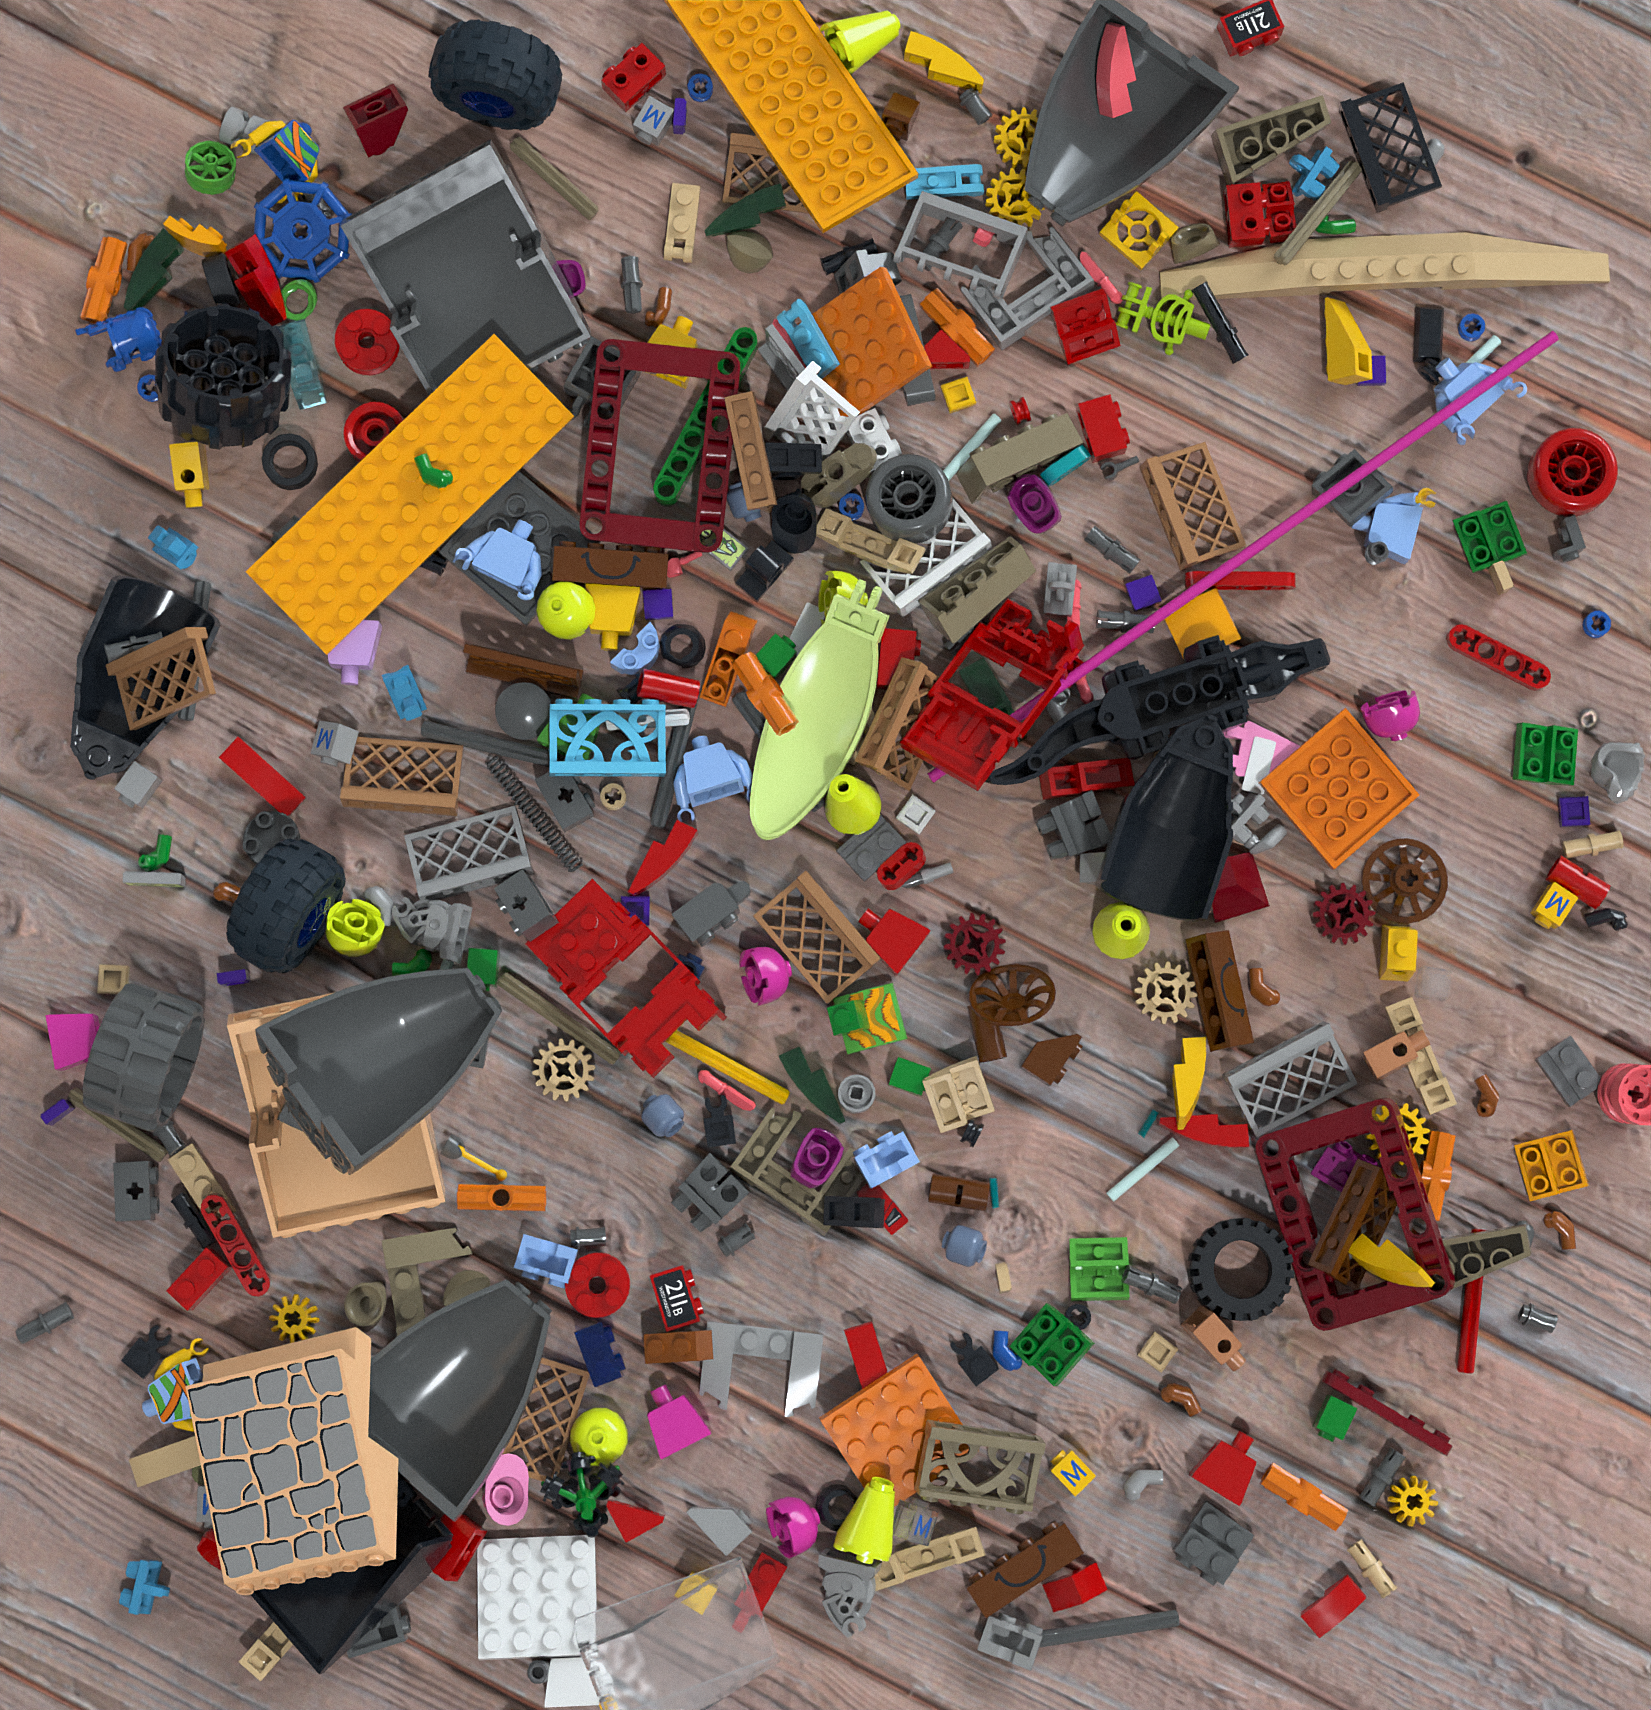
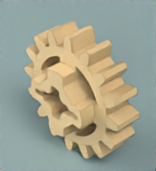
(1175, 1003)
(555, 1081)

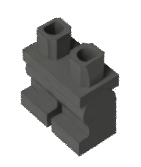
(1071, 829)
(704, 1191)

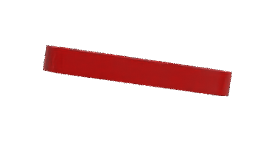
(1246, 580)
(1500, 652)
(231, 1246)

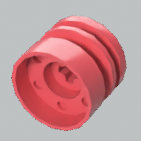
(1614, 1095)

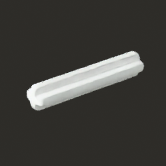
(673, 717)

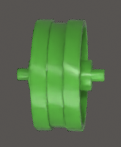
(210, 166)

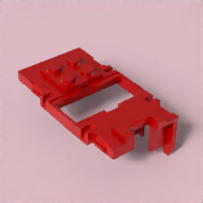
(965, 735)
(592, 942)

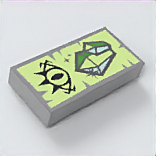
(729, 551)
(157, 879)

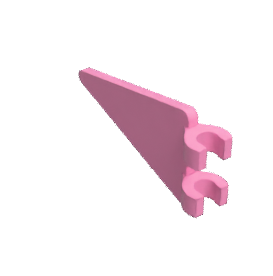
(1246, 736)

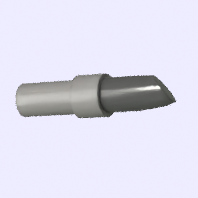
(928, 875)

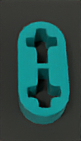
(1065, 465)

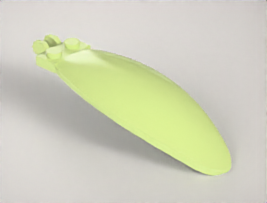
(832, 698)

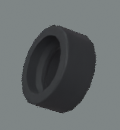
(220, 280)
(289, 440)

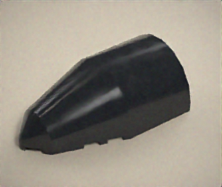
(99, 719)
(1174, 827)

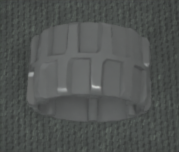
(143, 1056)

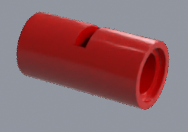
(668, 688)
(1585, 886)

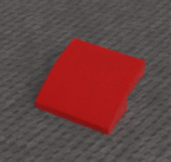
(1085, 326)

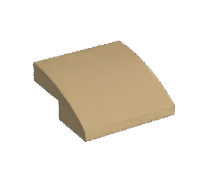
(958, 1094)

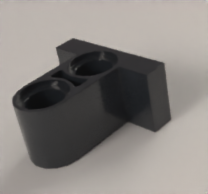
(792, 460)
(763, 570)
(854, 1211)

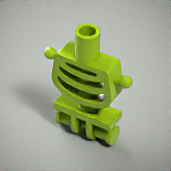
(1188, 325)

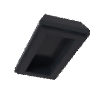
(1428, 334)

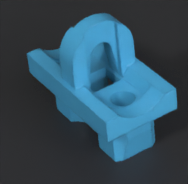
(1309, 170)
(173, 547)
(404, 693)
(145, 1588)

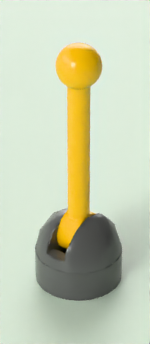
(455, 1148)

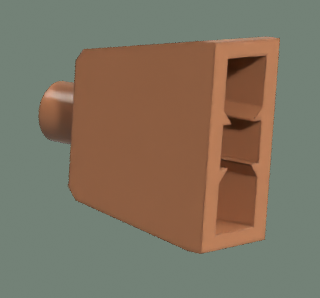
(1384, 1062)
(1208, 1331)

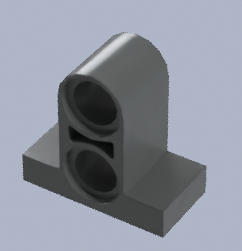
(861, 265)

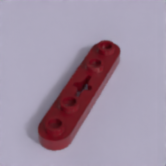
(1410, 1425)

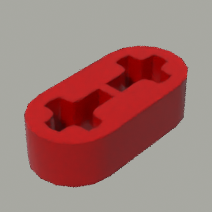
(901, 866)

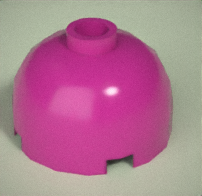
(1392, 715)
(765, 973)
(794, 1525)

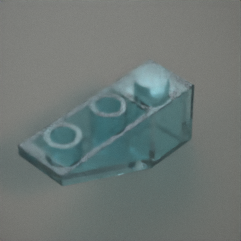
(305, 374)

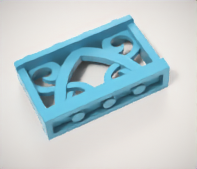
(575, 763)

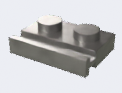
(871, 849)
(1569, 1071)

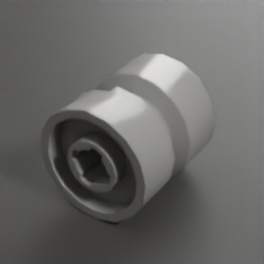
(238, 125)
(856, 1094)

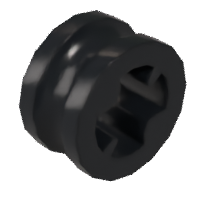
(1429, 372)
(972, 1133)
(1079, 1307)

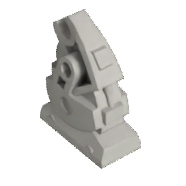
(438, 928)
(847, 1585)

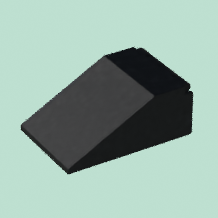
(336, 1611)

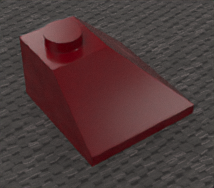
(377, 119)
(1238, 889)

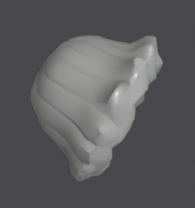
(1618, 769)

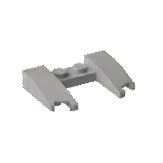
(1066, 281)
(800, 1347)

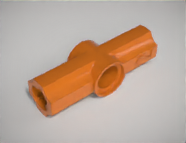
(104, 280)
(957, 326)
(765, 693)
(1436, 1168)
(482, 1197)
(1304, 1496)

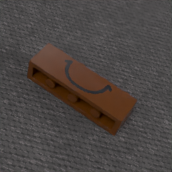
(609, 567)
(1219, 990)
(1024, 1568)

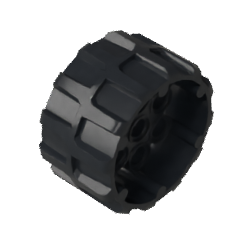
(222, 378)

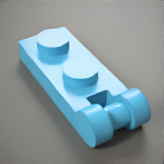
(946, 181)
(808, 338)

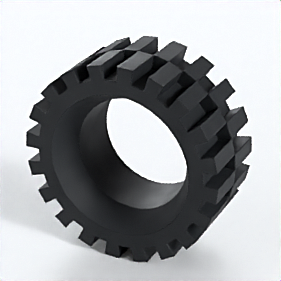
(1202, 1269)

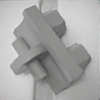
(1059, 589)
(1243, 809)

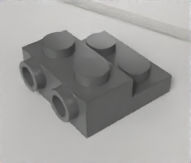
(1359, 498)
(1212, 1544)
(386, 1632)

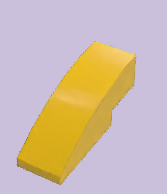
(943, 63)
(1188, 1078)
(1389, 1263)

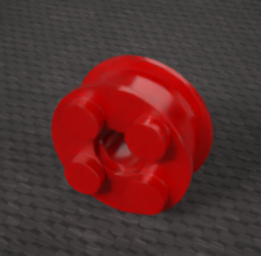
(361, 325)
(365, 420)
(616, 1290)

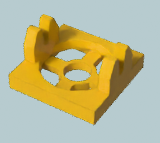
(1138, 258)

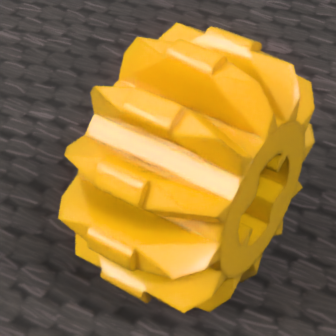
(283, 1321)
(1412, 1489)

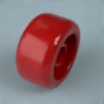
(1587, 457)

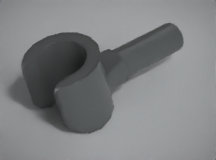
(1119, 466)

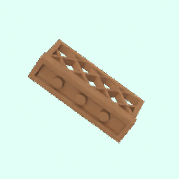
(751, 146)
(750, 452)
(1170, 513)
(160, 653)
(891, 718)
(403, 800)
(834, 919)
(570, 1419)

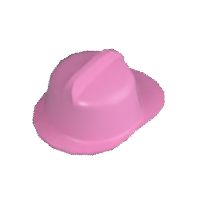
(507, 1490)

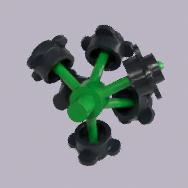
(566, 1494)

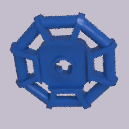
(318, 229)

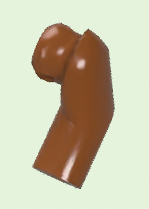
(137, 248)
(662, 308)
(226, 891)
(1261, 991)
(1489, 1096)
(1563, 1226)
(1181, 1394)

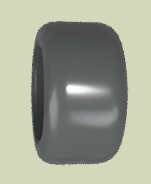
(904, 479)

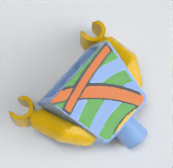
(169, 1390)

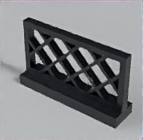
(1366, 155)

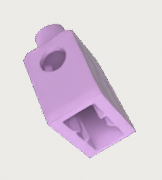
(356, 651)

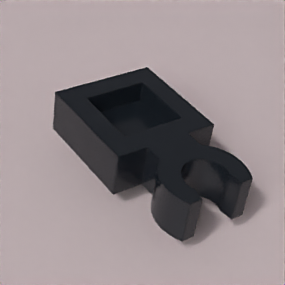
(719, 1128)
(144, 1355)
(976, 1362)

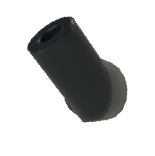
(1606, 915)

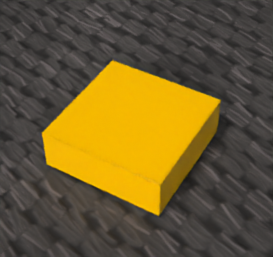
(958, 395)

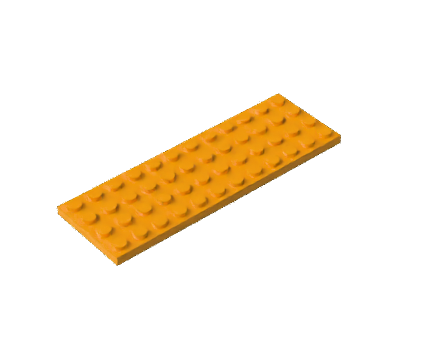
(799, 103)
(383, 515)

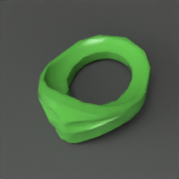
(312, 298)

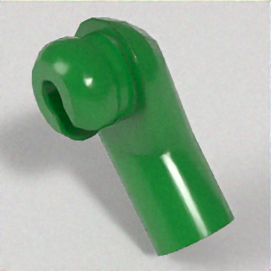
(1336, 227)
(431, 475)
(158, 857)
(419, 963)

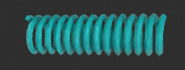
(1148, 1126)
(994, 1191)

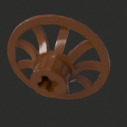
(1405, 880)
(1012, 1003)

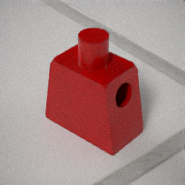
(893, 937)
(1227, 1468)

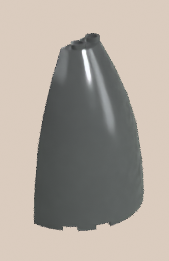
(1092, 159)
(376, 1058)
(457, 1389)

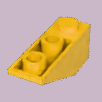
(1347, 350)

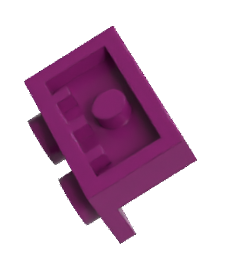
(1337, 1163)

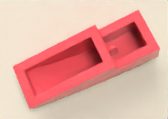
(1114, 72)

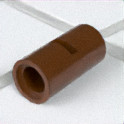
(987, 1037)
(958, 1192)

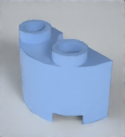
(642, 656)
(886, 1159)
(545, 1259)

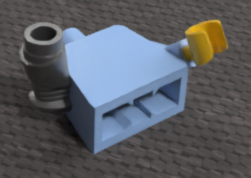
(1393, 526)

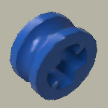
(702, 78)
(1476, 334)
(146, 380)
(860, 508)
(1588, 622)

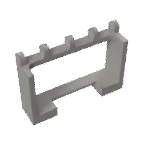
(940, 209)

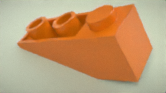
(732, 643)

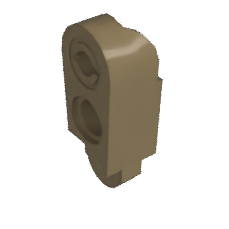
(856, 464)

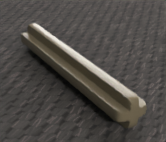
(554, 178)
(126, 1131)

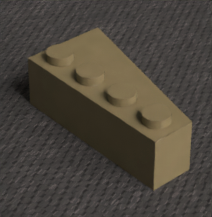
(1263, 138)
(1018, 455)
(976, 589)
(1482, 1253)

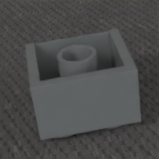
(581, 380)
(711, 910)

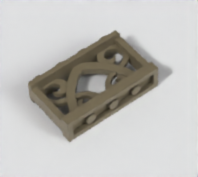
(951, 1438)

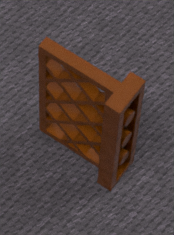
(518, 669)
(1352, 1211)

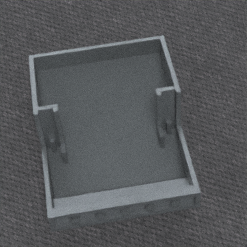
(465, 263)

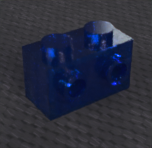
(599, 1354)

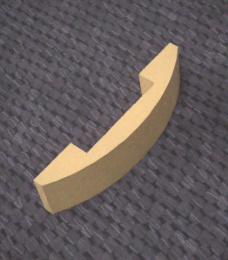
(868, 544)
(1425, 1071)
(165, 1461)
(923, 1559)
(266, 1652)

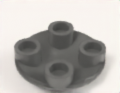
(523, 710)
(266, 831)

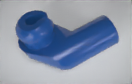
(1003, 1354)

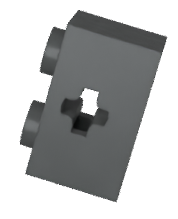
(567, 814)
(521, 891)
(127, 1177)

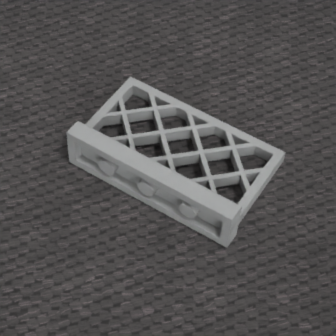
(785, 365)
(474, 878)
(1279, 1056)

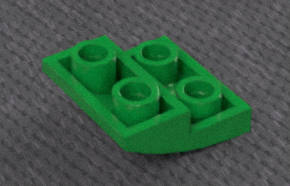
(1489, 536)
(1545, 754)
(1052, 1344)

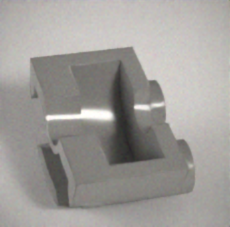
(1010, 1641)

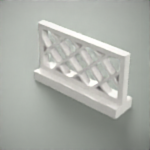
(794, 406)
(945, 568)

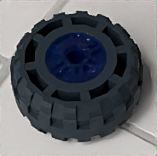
(495, 75)
(285, 905)

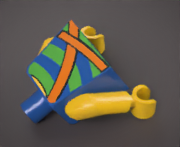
(285, 150)

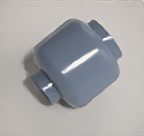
(737, 503)
(662, 1115)
(964, 1246)

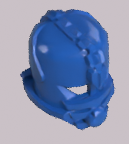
(128, 334)

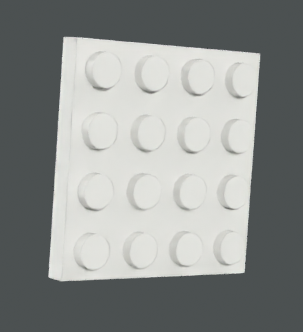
(533, 1594)

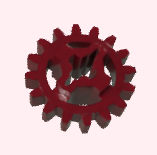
(1354, 919)
(986, 938)

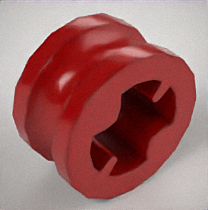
(1020, 411)

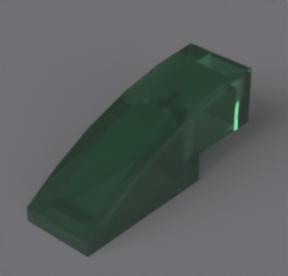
(746, 212)
(151, 272)
(984, 685)
(812, 1085)

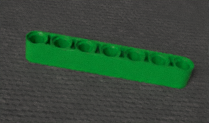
(696, 428)

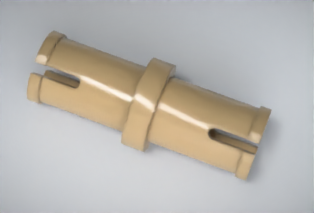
(1592, 844)
(1371, 1568)

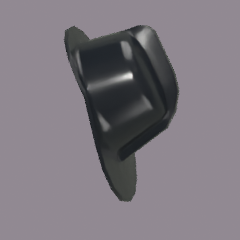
(794, 522)

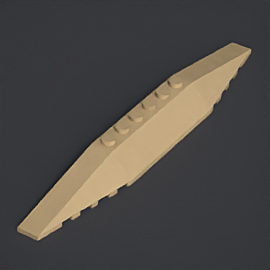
(1390, 263)

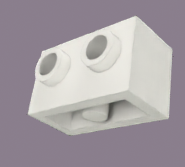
(871, 430)

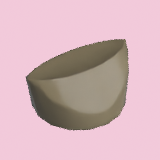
(1193, 242)
(749, 251)
(463, 1284)
(366, 1304)

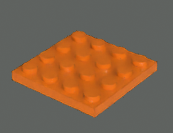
(871, 342)
(1338, 788)
(885, 1426)

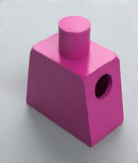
(71, 1038)
(674, 1422)

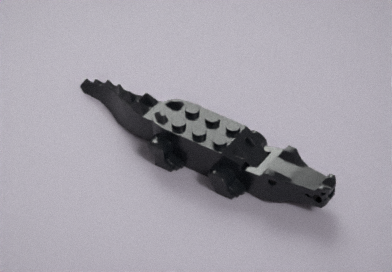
(1147, 707)

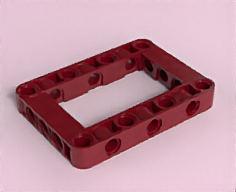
(603, 442)
(1301, 1230)

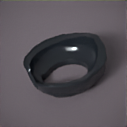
(698, 649)
(823, 1501)

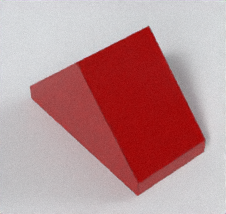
(946, 353)
(632, 1519)
(1075, 1587)

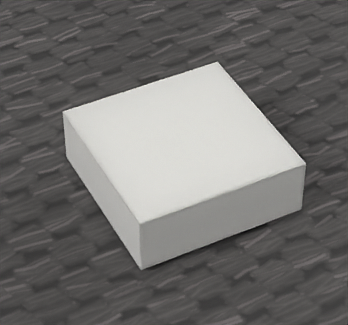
(915, 814)

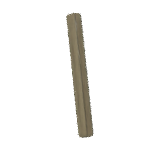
(1317, 213)
(559, 1018)

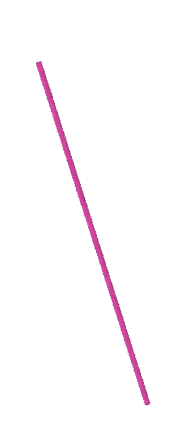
(1287, 525)

